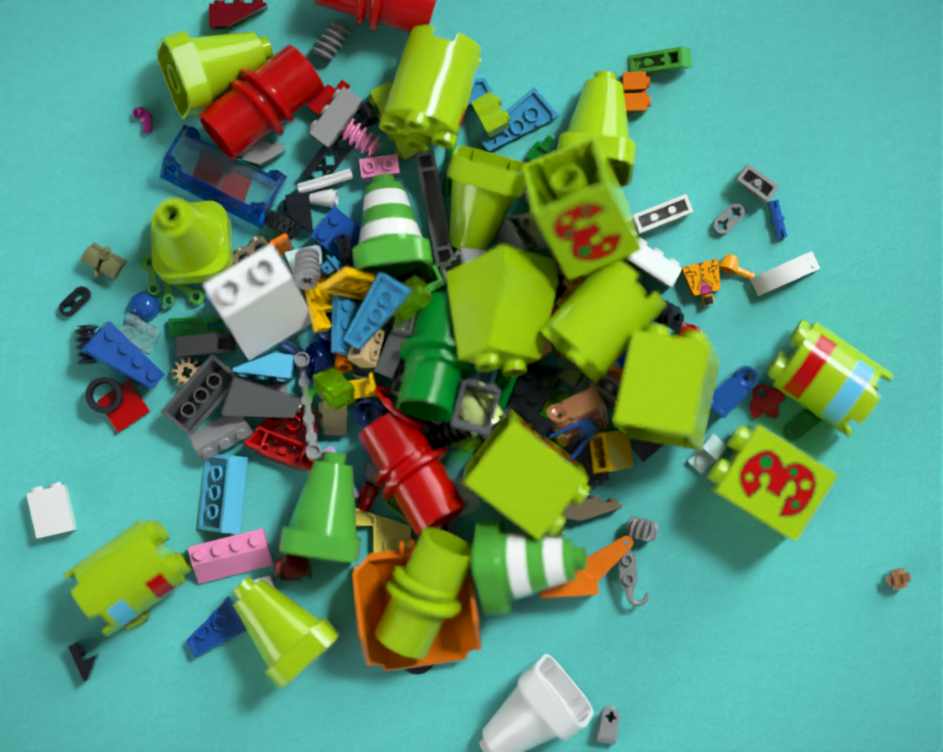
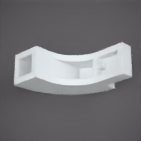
(785, 273)

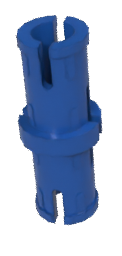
(777, 219)

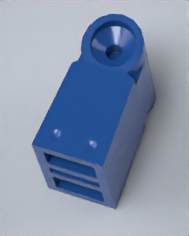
(733, 389)

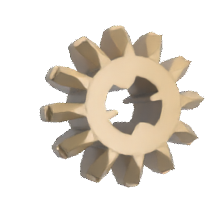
(182, 369)

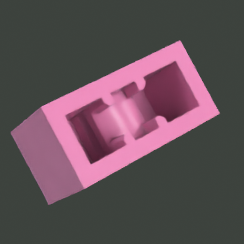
(379, 165)

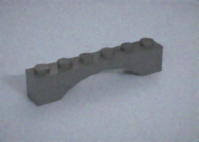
(434, 206)

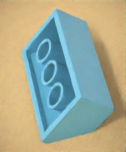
(222, 494)

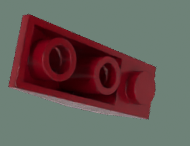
(229, 15)

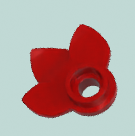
(768, 403)

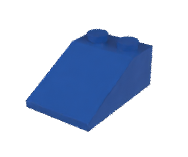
(333, 225)

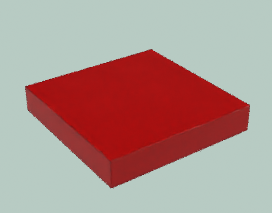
(130, 410)

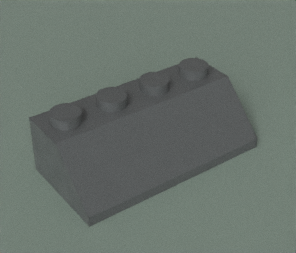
(200, 395)

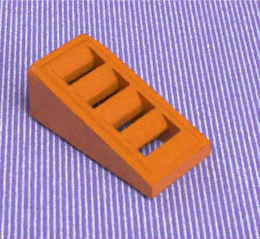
(282, 244)

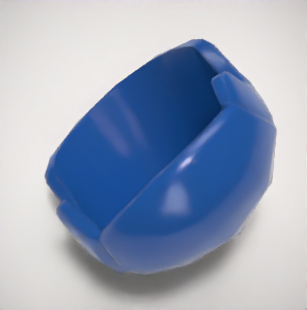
(144, 306)

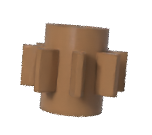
(898, 578)

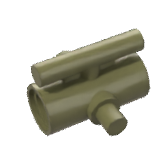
(103, 261)

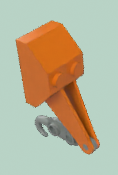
(597, 566)

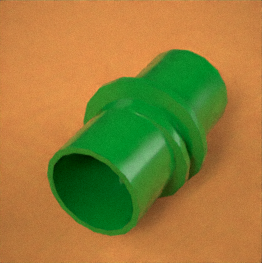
(432, 364)

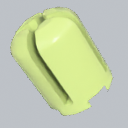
(476, 407)

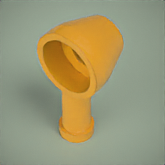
(730, 265)

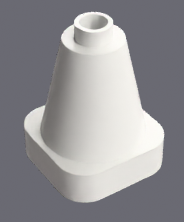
(537, 710)

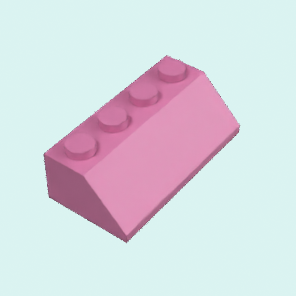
(231, 555)

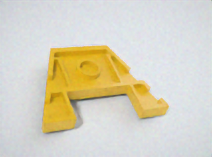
(318, 304)

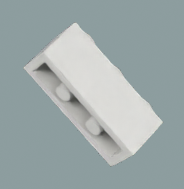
(662, 214)

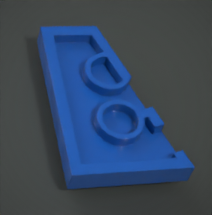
(217, 629)

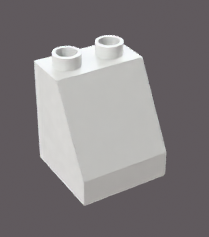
(260, 303)

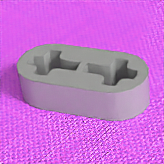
(725, 215)

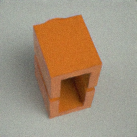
(636, 83)

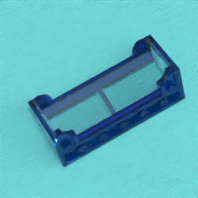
(217, 178)

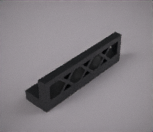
(323, 153)

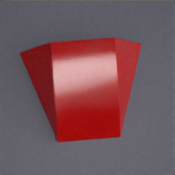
(283, 441)

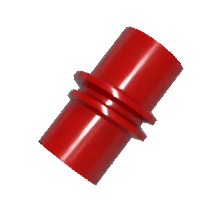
(393, 13)
(261, 101)
(411, 473)

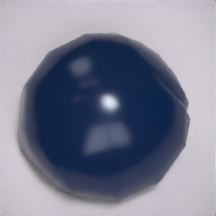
(367, 412)

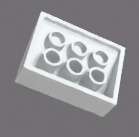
(655, 265)

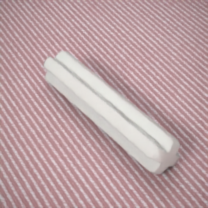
(325, 181)

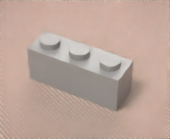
(335, 117)
(220, 435)

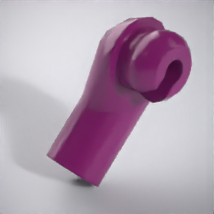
(145, 117)

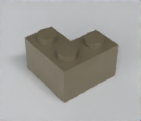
(333, 421)

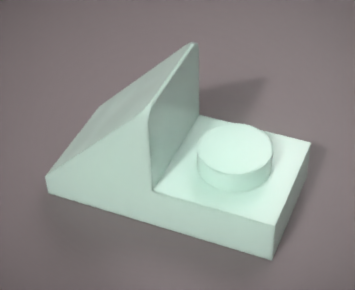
(710, 452)

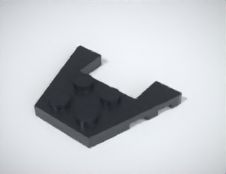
(536, 389)

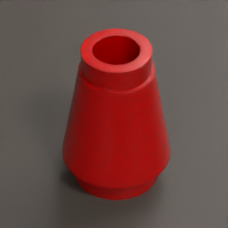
(367, 496)

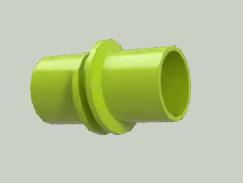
(424, 593)

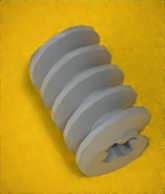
(331, 40)
(307, 268)

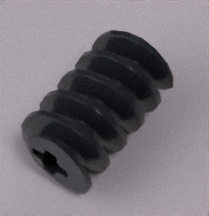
(670, 316)
(86, 333)
(446, 435)

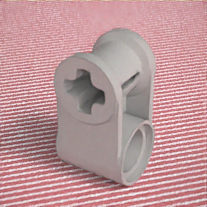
(608, 729)

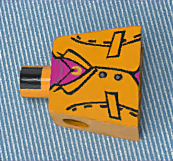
(703, 279)

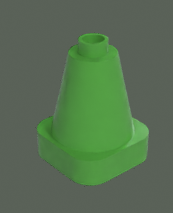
(325, 513)

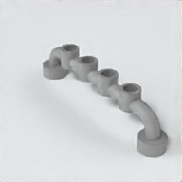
(313, 450)

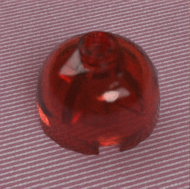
(292, 567)

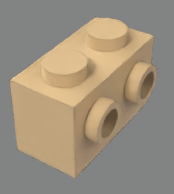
(369, 354)

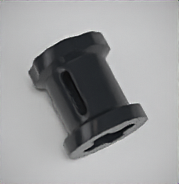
(367, 114)

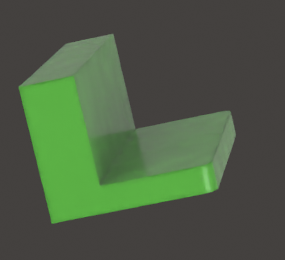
(437, 285)

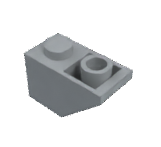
(263, 152)

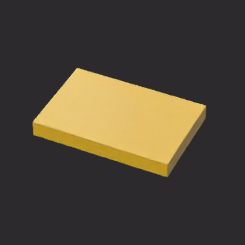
(349, 283)

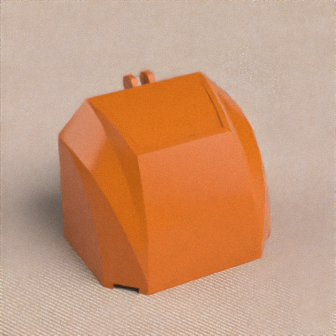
(455, 638)

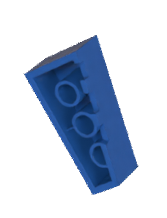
(121, 355)

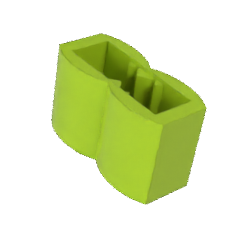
(490, 113)

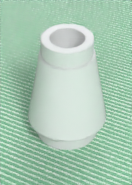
(325, 198)

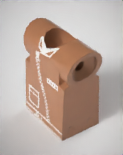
(582, 405)

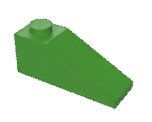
(661, 60)

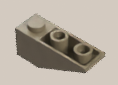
(590, 507)

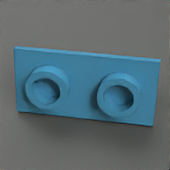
(330, 266)

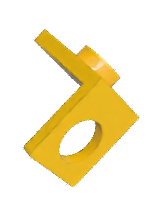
(364, 387)

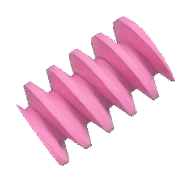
(361, 138)

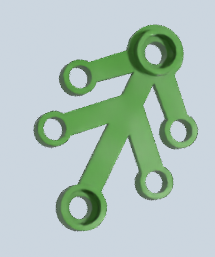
(167, 287)

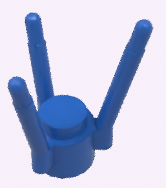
(587, 428)

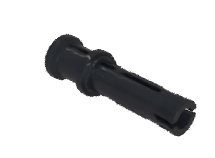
(345, 253)

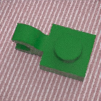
(540, 150)

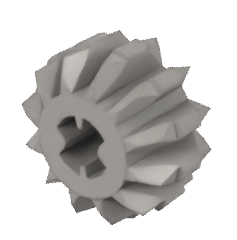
(642, 528)

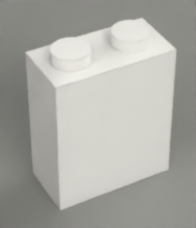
(51, 510)

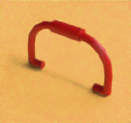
(392, 407)

